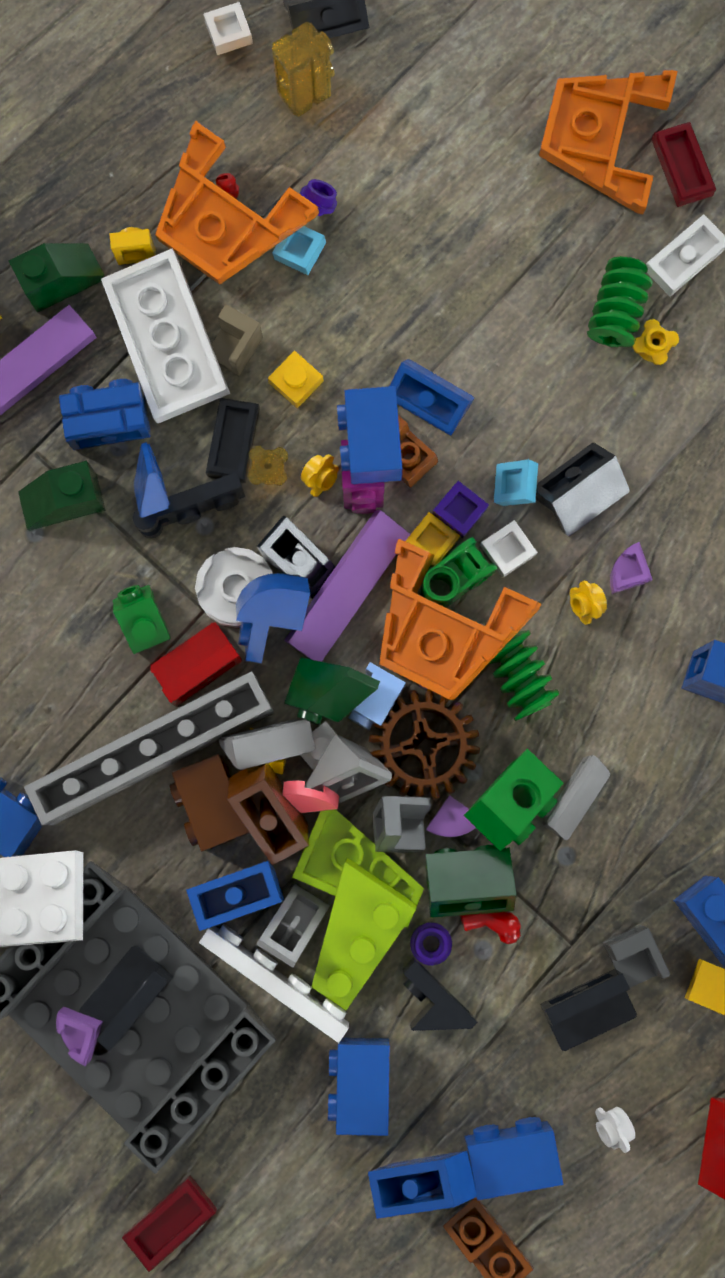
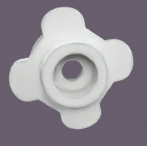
(615, 1128)

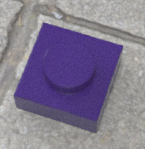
(460, 509)

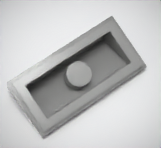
(268, 743)
(576, 797)

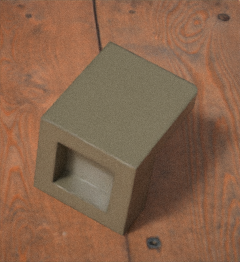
(236, 339)

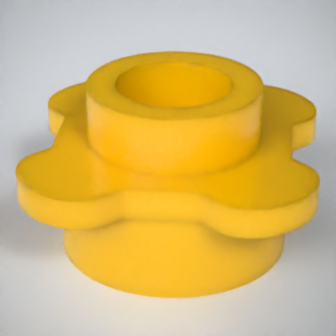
(655, 353)
(319, 474)
(588, 601)

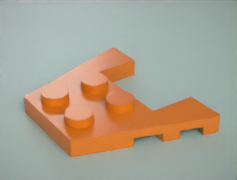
(588, 127)
(215, 228)
(436, 643)

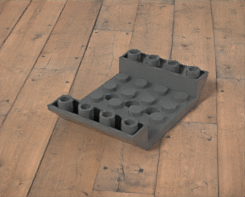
(178, 1053)

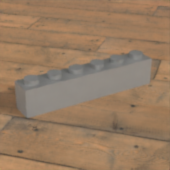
(148, 750)

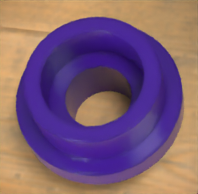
(321, 195)
(431, 957)

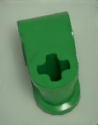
(461, 570)

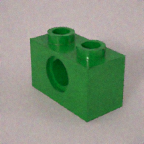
(497, 812)

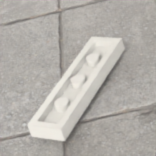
(290, 991)

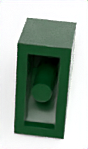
(56, 272)
(61, 496)
(327, 690)

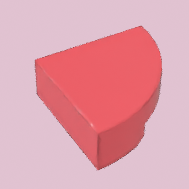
(308, 799)

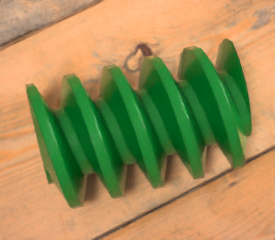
(619, 302)
(523, 676)

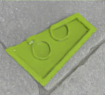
(337, 839)
(359, 933)

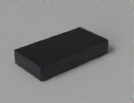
(232, 439)

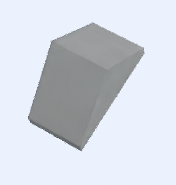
(347, 770)
(293, 925)

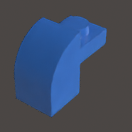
(267, 602)

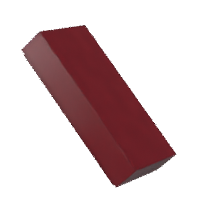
(683, 164)
(169, 1223)

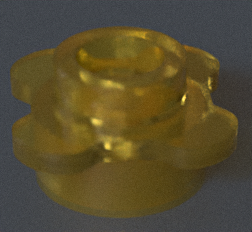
(276, 474)

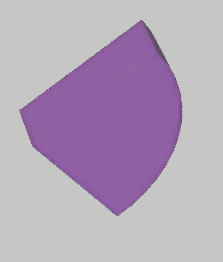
(630, 570)
(450, 820)
(78, 1034)

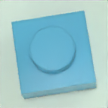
(300, 249)
(516, 482)

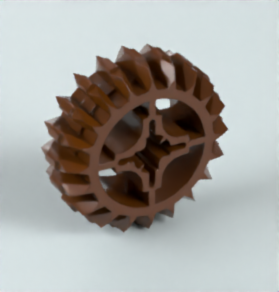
(458, 737)

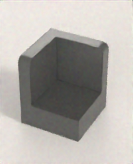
(400, 824)
(636, 955)

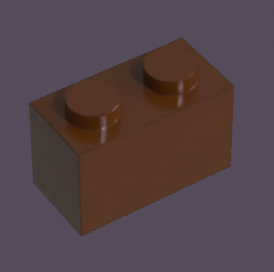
(204, 794)
(267, 813)

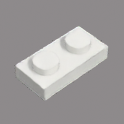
(686, 255)

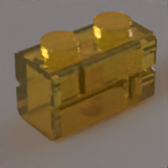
(303, 68)

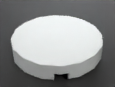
(224, 578)

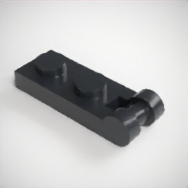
(189, 504)

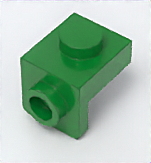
(140, 618)

